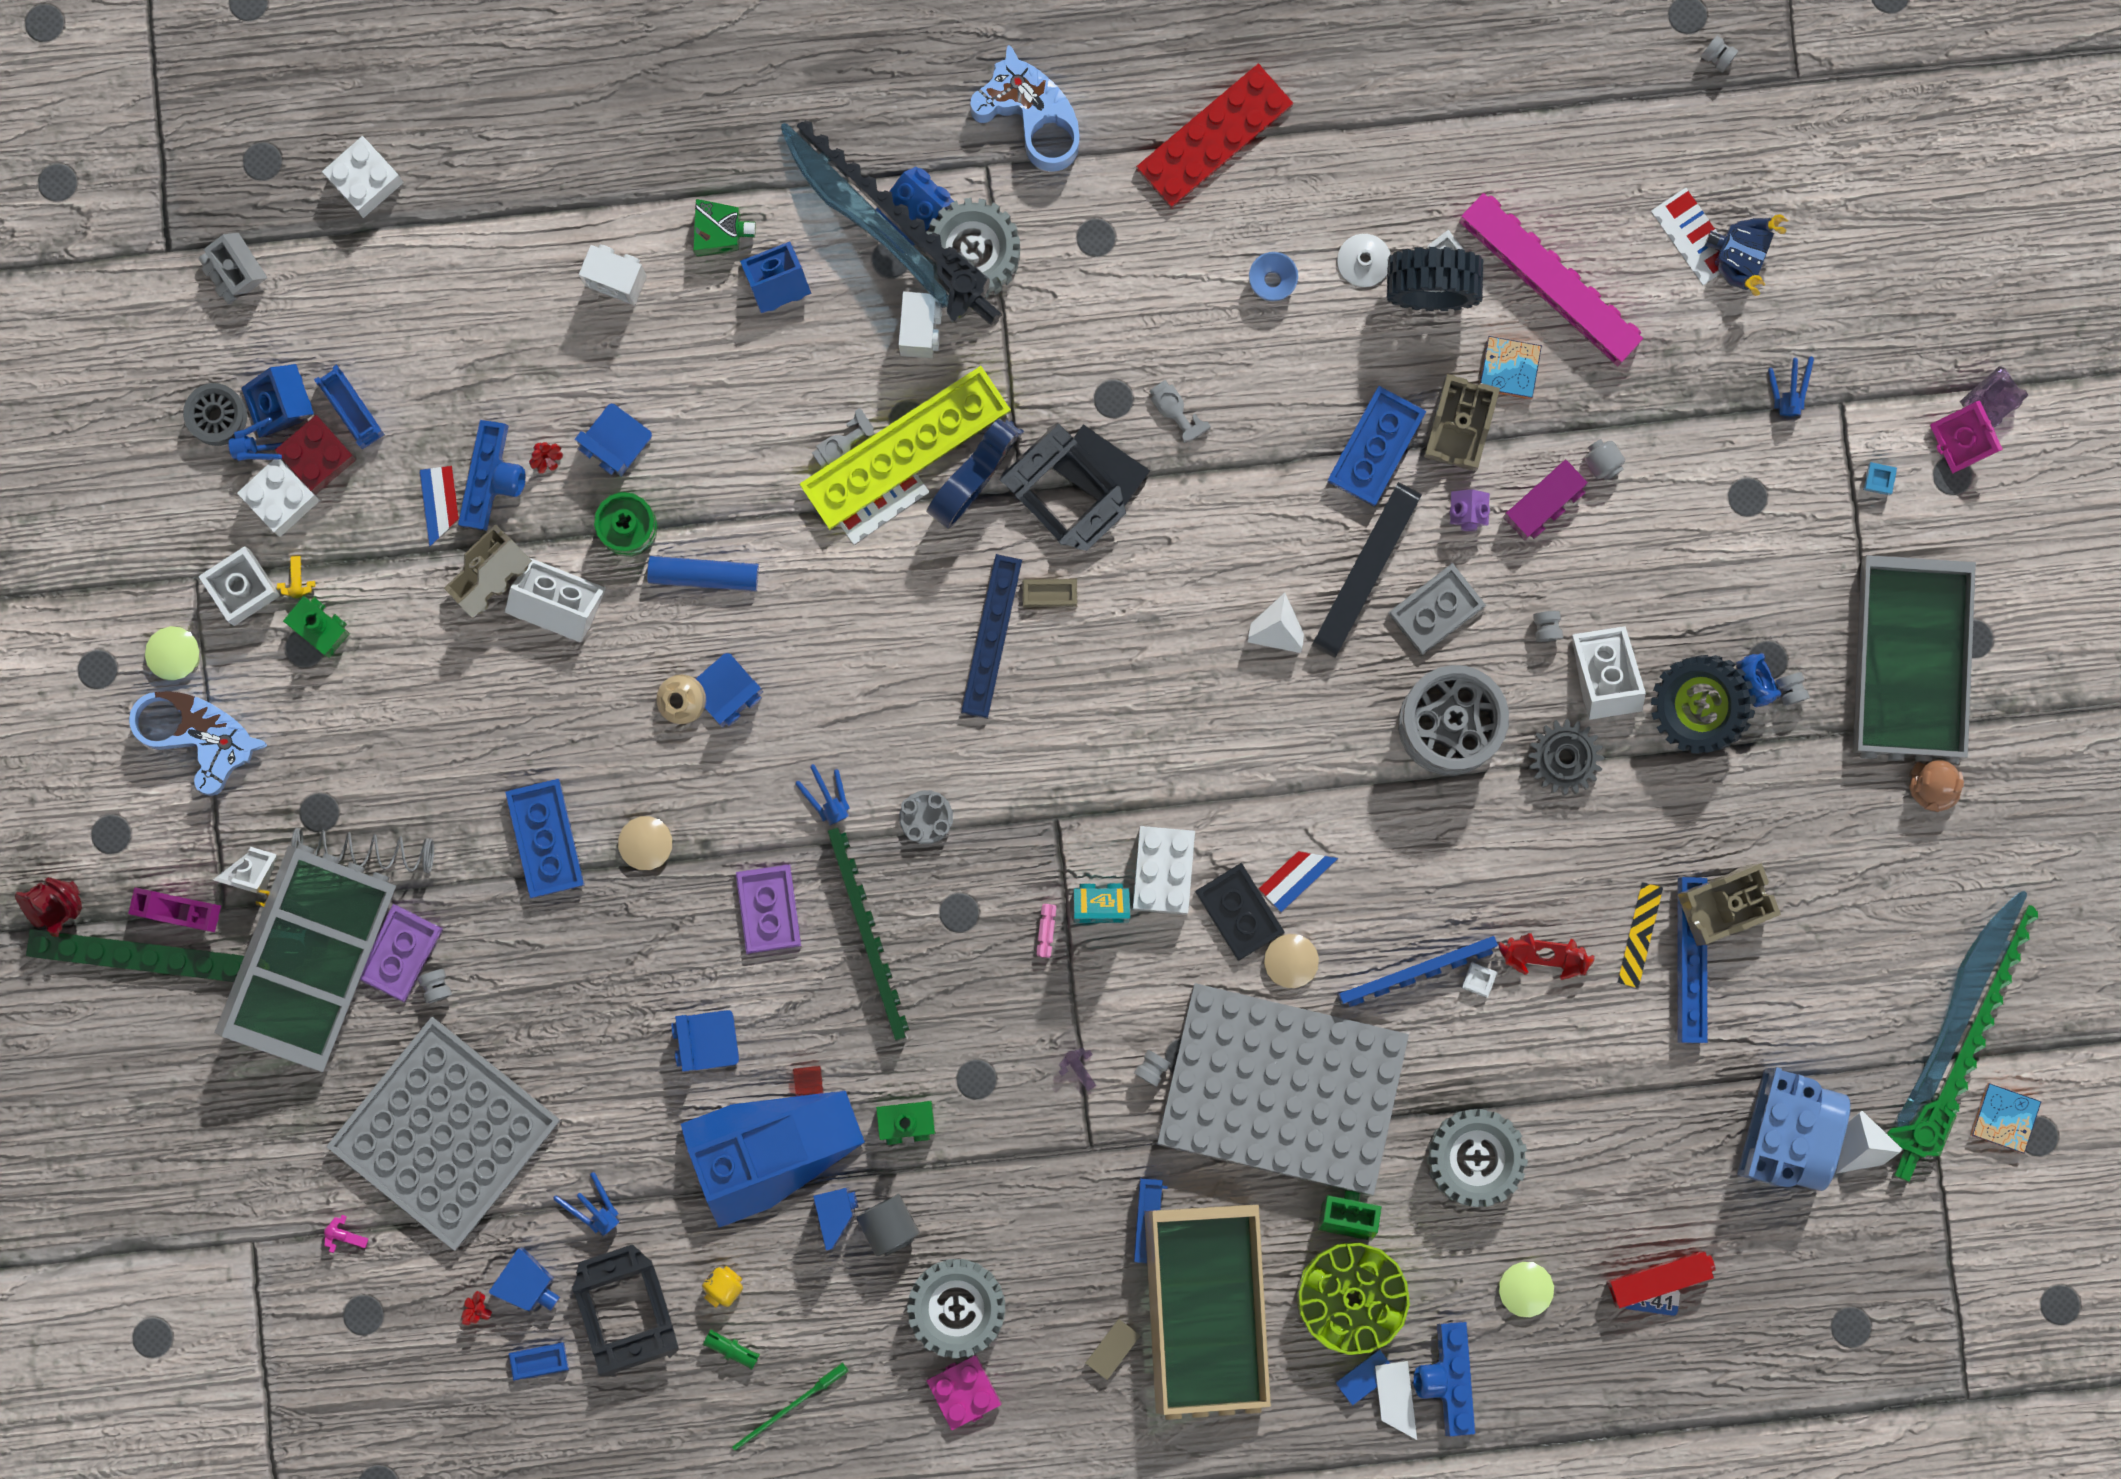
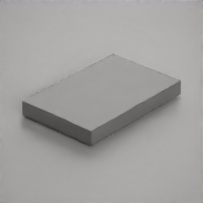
(1436, 609)

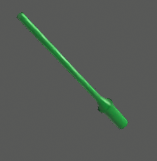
(821, 1384)

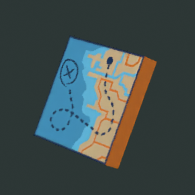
(1511, 366)
(2005, 1118)

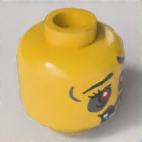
(722, 1287)

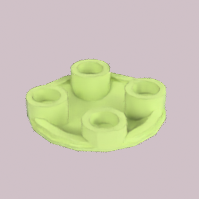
(172, 653)
(1526, 1289)

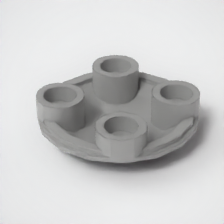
(926, 817)

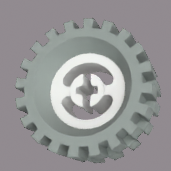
(994, 229)
(1476, 1189)
(925, 1309)

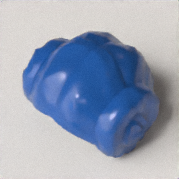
(1761, 679)

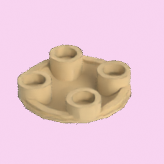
(645, 843)
(1291, 961)

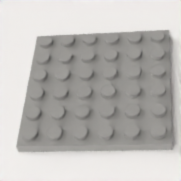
(443, 1133)

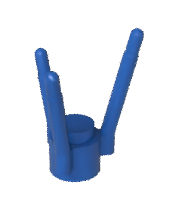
(1791, 402)
(245, 447)
(834, 810)
(603, 1220)

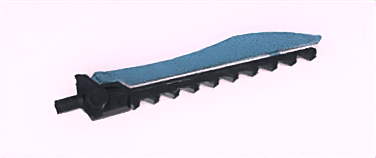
(955, 273)

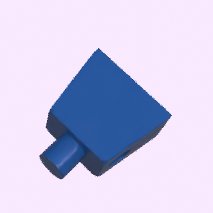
(525, 1283)

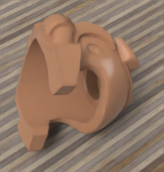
(1936, 785)

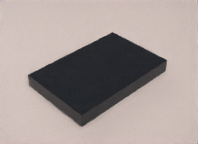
(1120, 466)
(1239, 911)

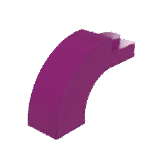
(174, 910)

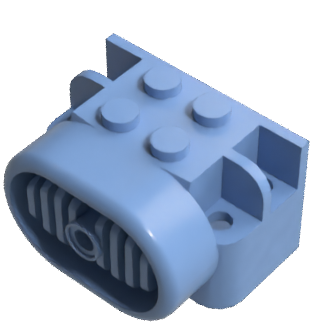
(1794, 1132)

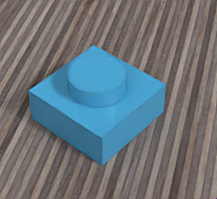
(1880, 478)

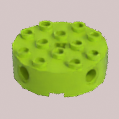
(1379, 1287)

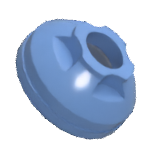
(1273, 263)

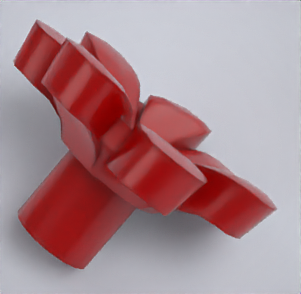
(545, 456)
(475, 1309)

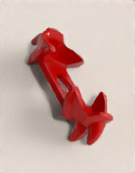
(1567, 956)

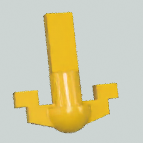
(296, 590)

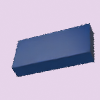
(538, 1361)
(1362, 1378)

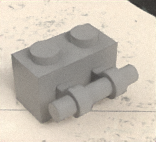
(231, 267)

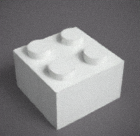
(362, 176)
(613, 274)
(918, 325)
(278, 496)
(239, 586)

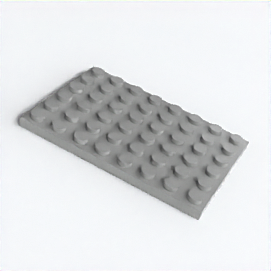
(1283, 1089)

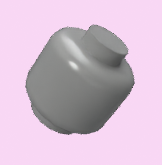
(1604, 459)

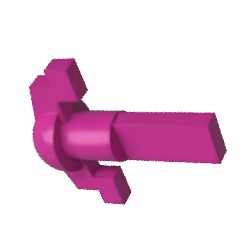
(332, 1232)

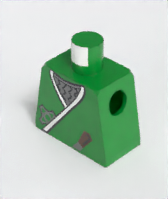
(719, 228)

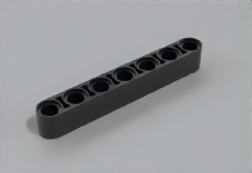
(1366, 570)

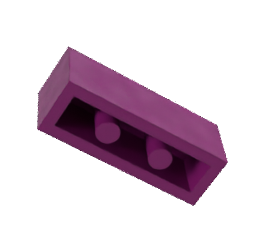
(1546, 501)

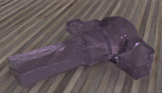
(1072, 1058)

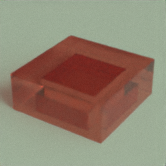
(808, 1080)

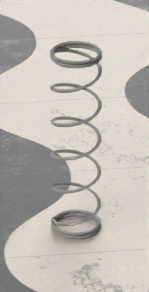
(427, 850)

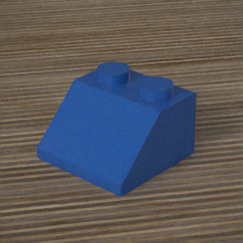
(776, 277)
(279, 396)
(835, 1213)

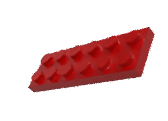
(1214, 135)

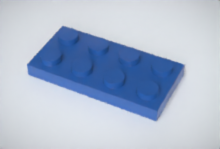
(1376, 446)
(544, 838)

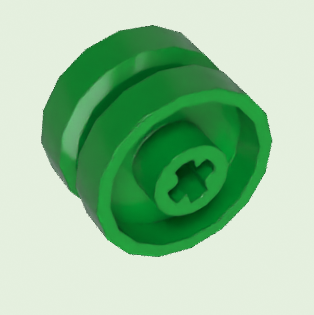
(619, 509)

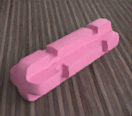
(1046, 930)

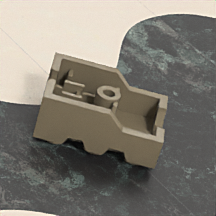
(1461, 423)
(487, 570)
(1728, 904)

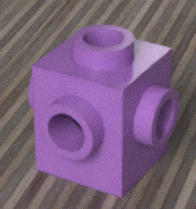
(1469, 509)

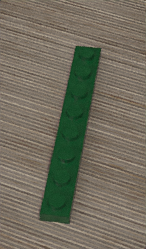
(873, 945)
(134, 956)

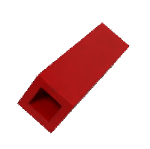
(1661, 1279)

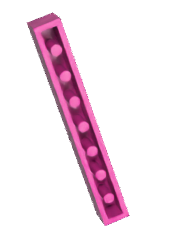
(1551, 279)

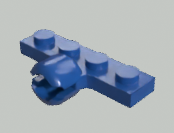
(489, 476)
(1450, 1379)

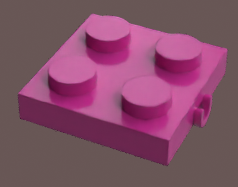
(1966, 437)
(964, 1392)

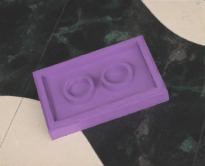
(768, 909)
(400, 952)

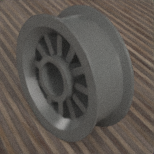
(193, 404)

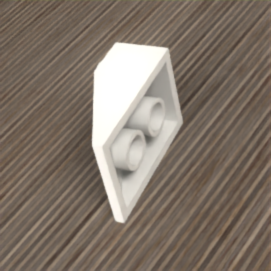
(1608, 673)

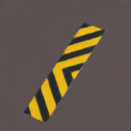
(1640, 935)

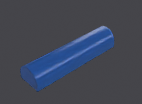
(703, 573)

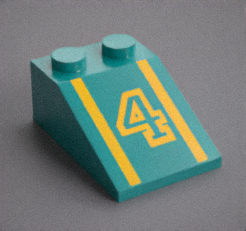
(1101, 905)

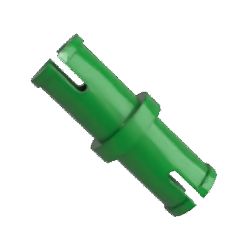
(731, 1349)

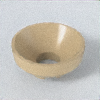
(693, 699)

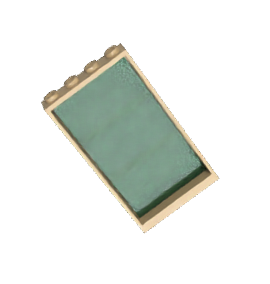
(1207, 1311)

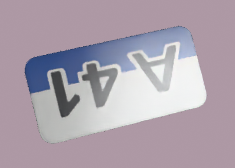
(1663, 1304)

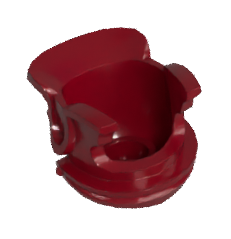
(50, 904)

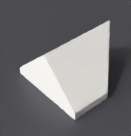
(1277, 627)
(250, 872)
(1865, 1145)

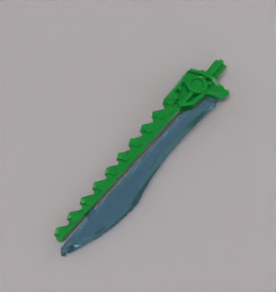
(1935, 1120)

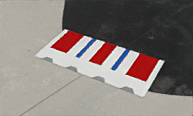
(1688, 230)
(884, 509)

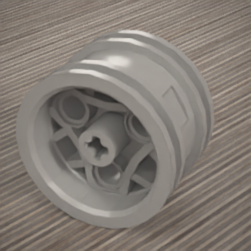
(1449, 706)

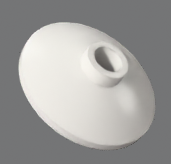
(1355, 270)

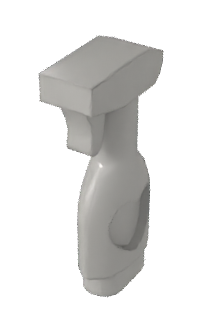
(1171, 406)
(838, 445)

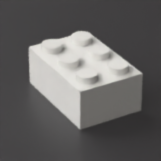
(1163, 870)

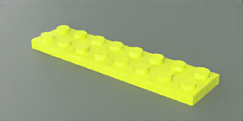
(905, 447)

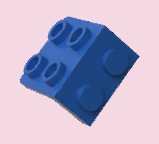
(920, 195)
(614, 440)
(728, 690)
(705, 1040)

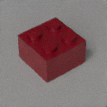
(315, 454)

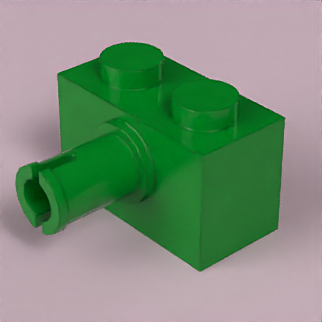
(316, 626)
(906, 1120)
(1349, 1216)

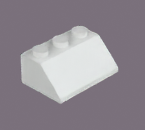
(554, 600)

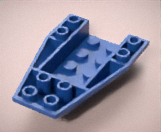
(768, 1149)

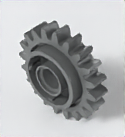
(1582, 752)

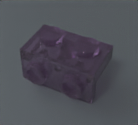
(1997, 395)

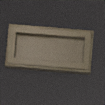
(1049, 593)
(1112, 1349)

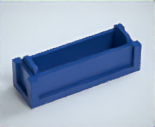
(350, 407)
(1148, 1200)

